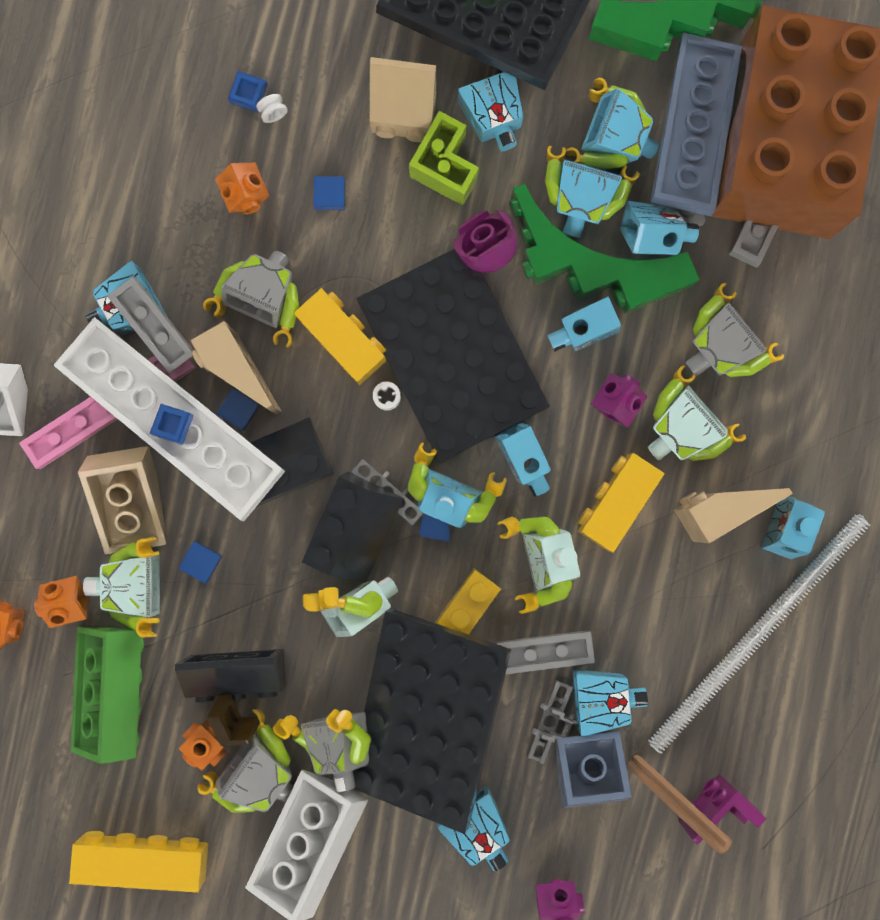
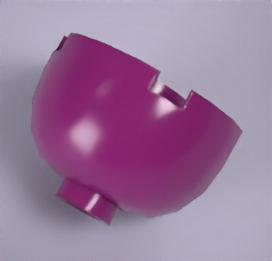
(487, 241)

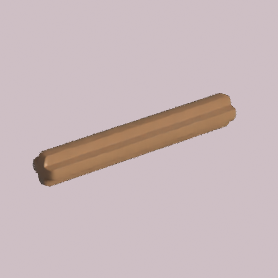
(680, 805)

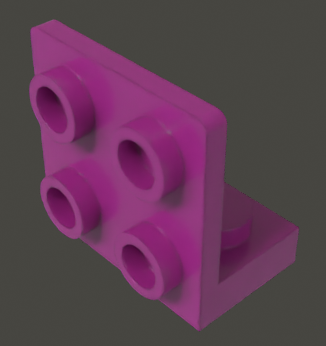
(717, 799)

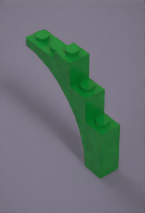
(650, 26)
(553, 254)

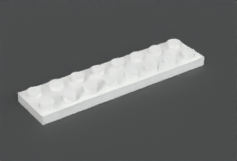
(134, 389)

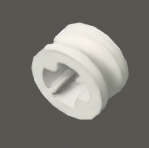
(272, 108)
(384, 386)

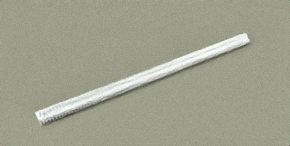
(760, 630)

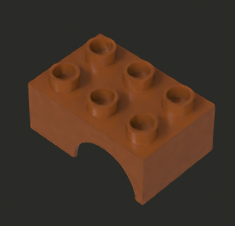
(802, 124)

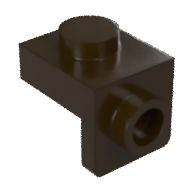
(229, 725)

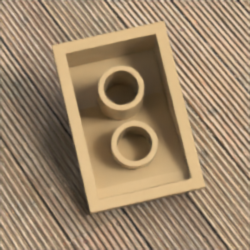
(401, 98)
(226, 356)
(124, 497)
(715, 514)

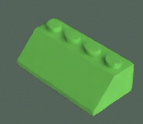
(106, 693)

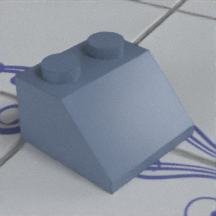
(591, 770)

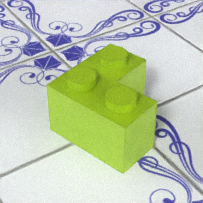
(437, 160)

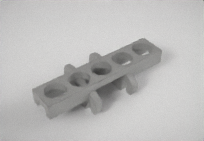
(383, 482)
(558, 714)

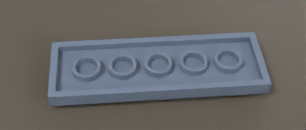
(696, 124)

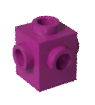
(619, 399)
(559, 901)

